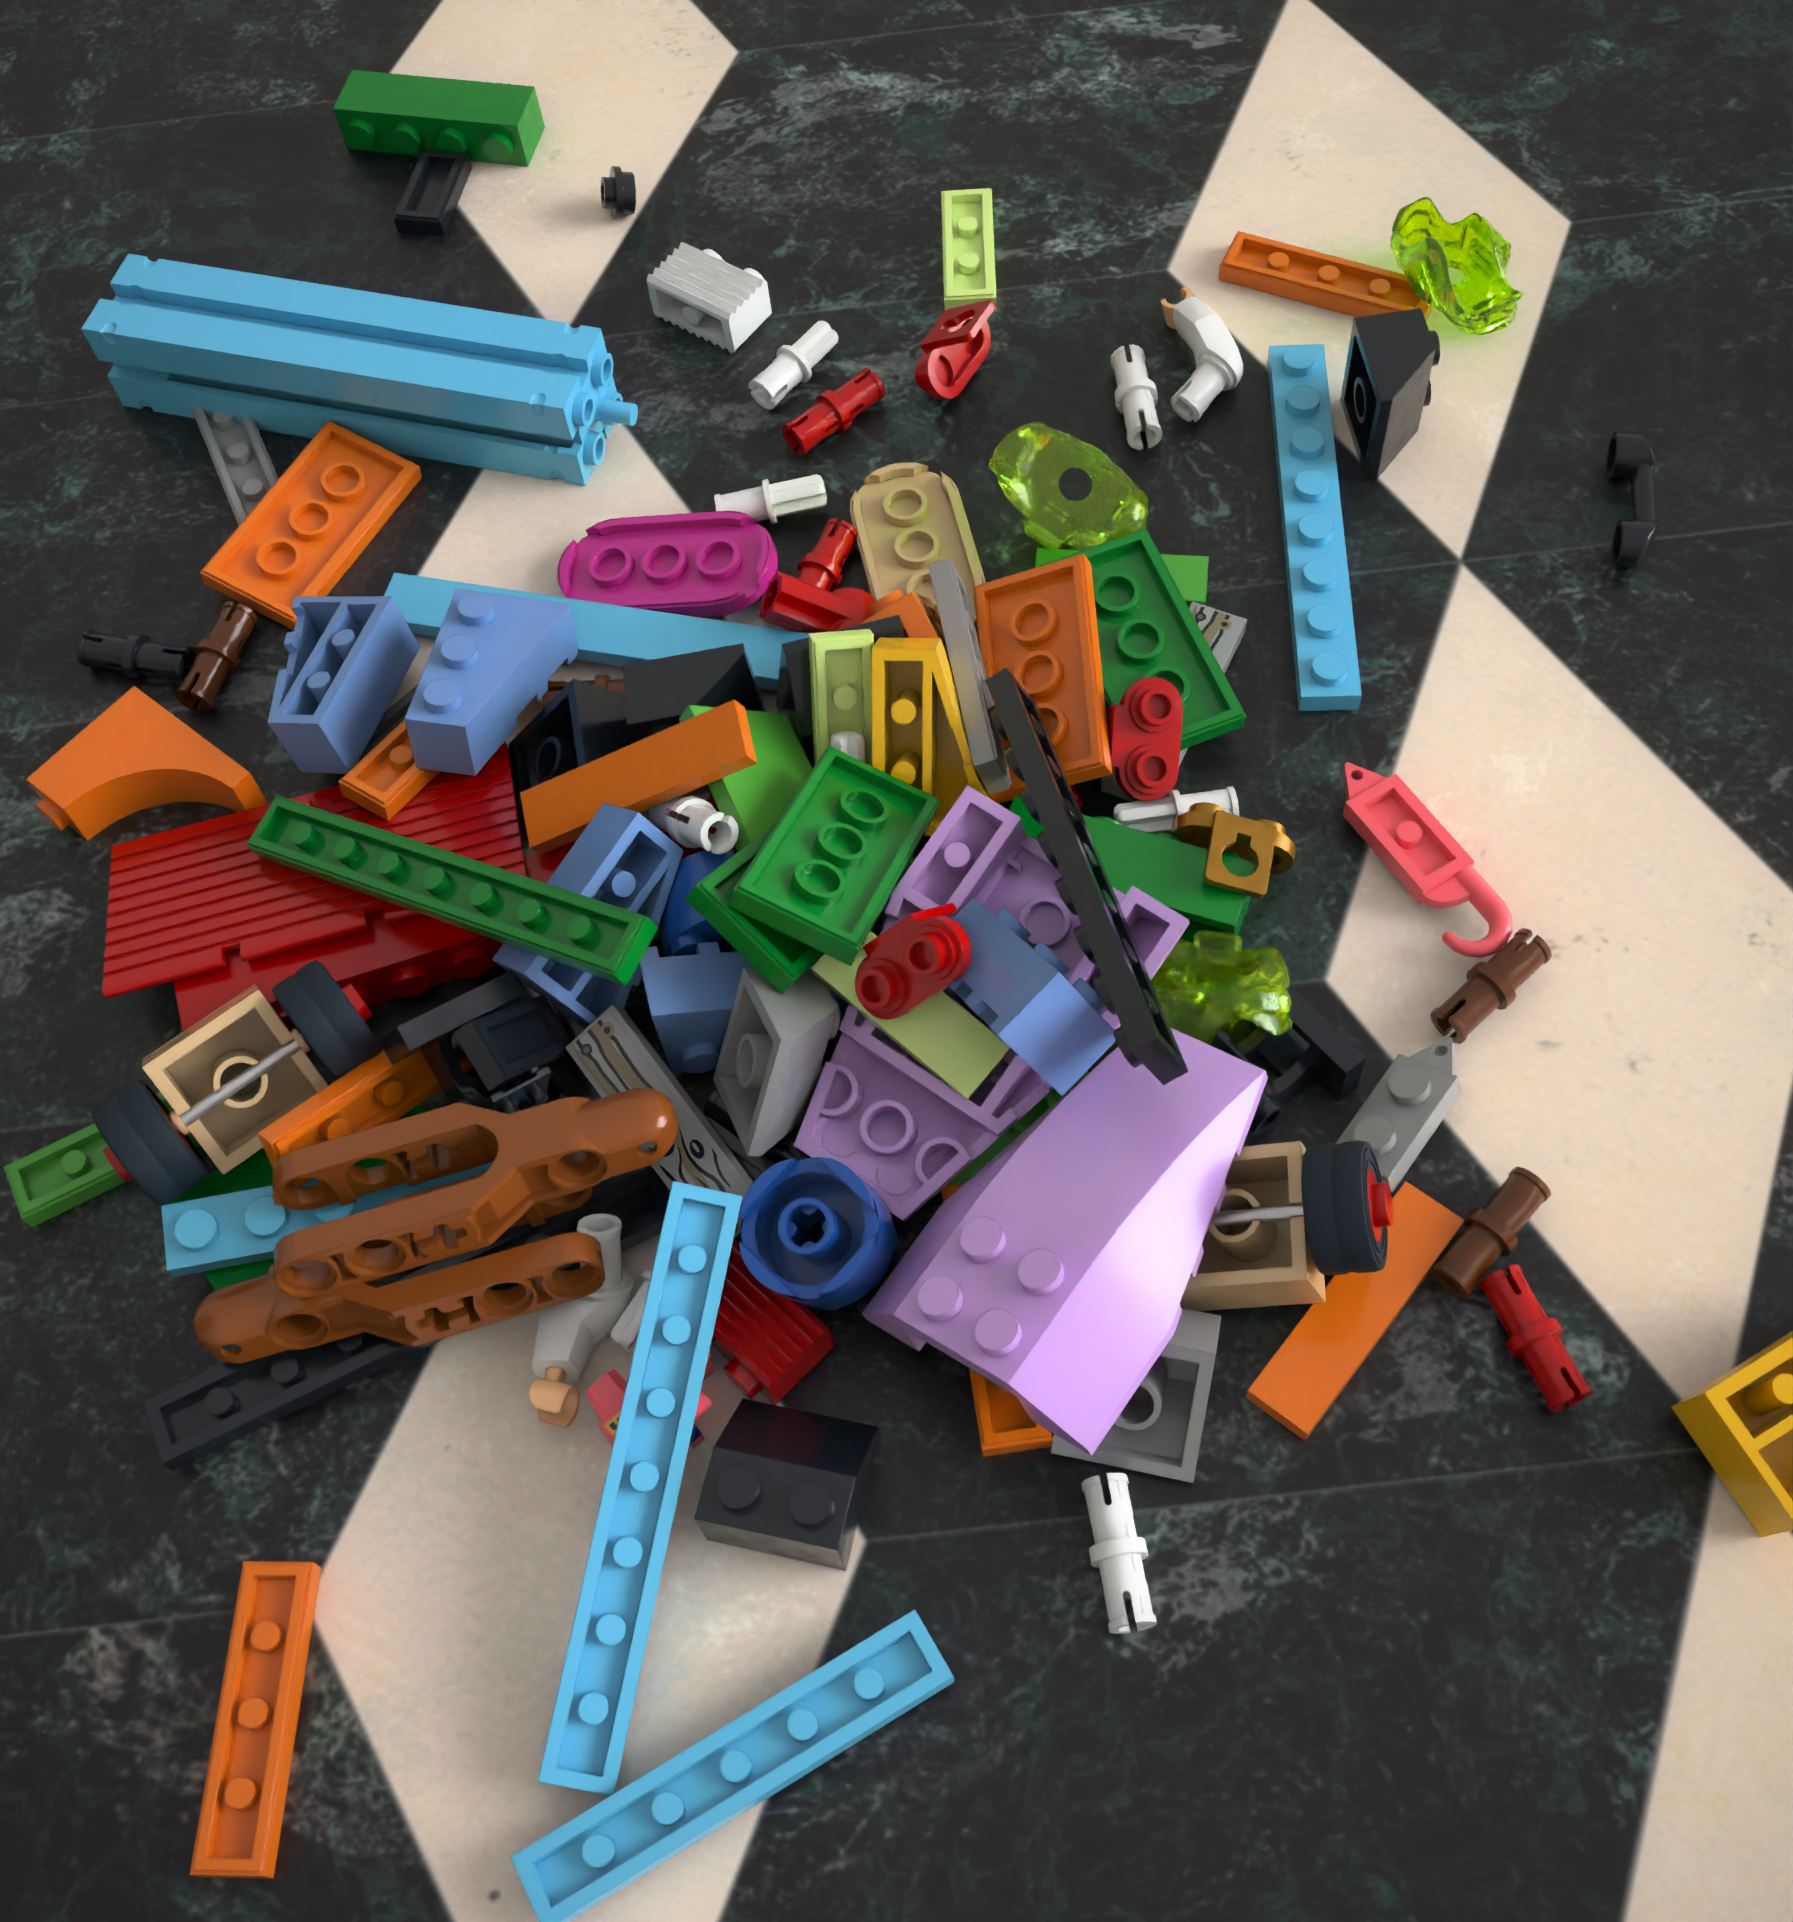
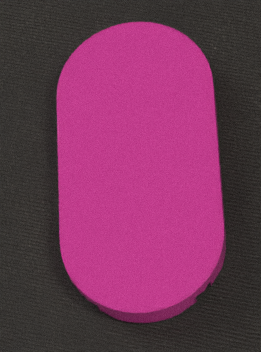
(672, 563)

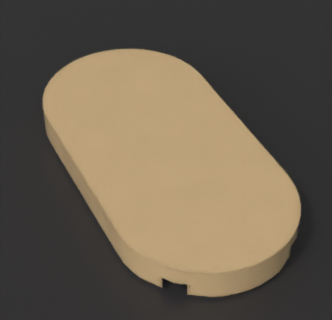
(908, 522)

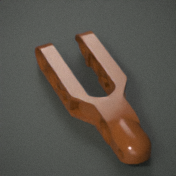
(534, 1159)
(410, 1310)

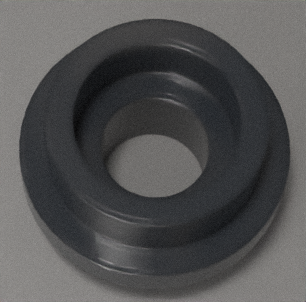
(618, 192)

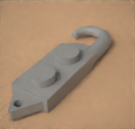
(1406, 1108)

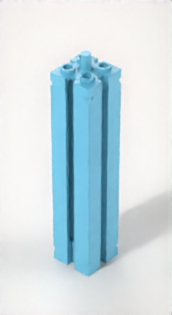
(385, 366)

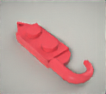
(1423, 855)

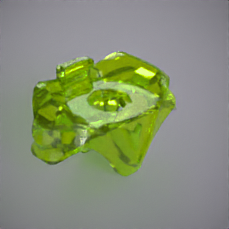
(1429, 244)
(1029, 473)
(1217, 983)

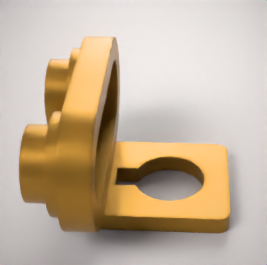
(1253, 840)

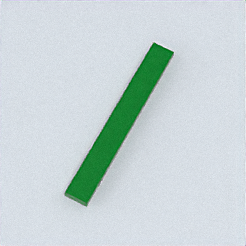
(456, 889)

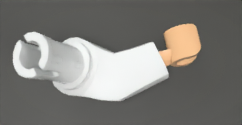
(1214, 350)
(573, 1328)

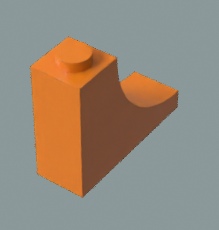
(134, 761)

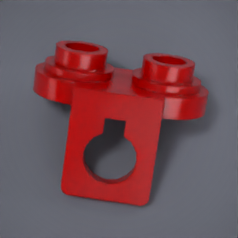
(954, 349)
(1146, 738)
(912, 962)

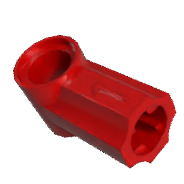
(811, 609)

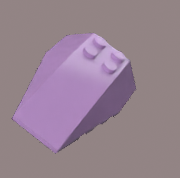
(881, 1105)
(1079, 1239)

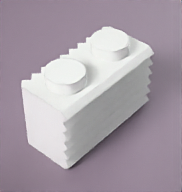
(709, 296)

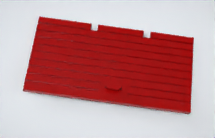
(202, 892)

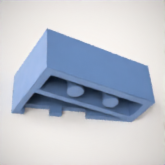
(482, 674)
(338, 678)
(617, 862)
(1028, 999)
(694, 1001)

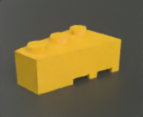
(920, 721)
(1747, 1433)

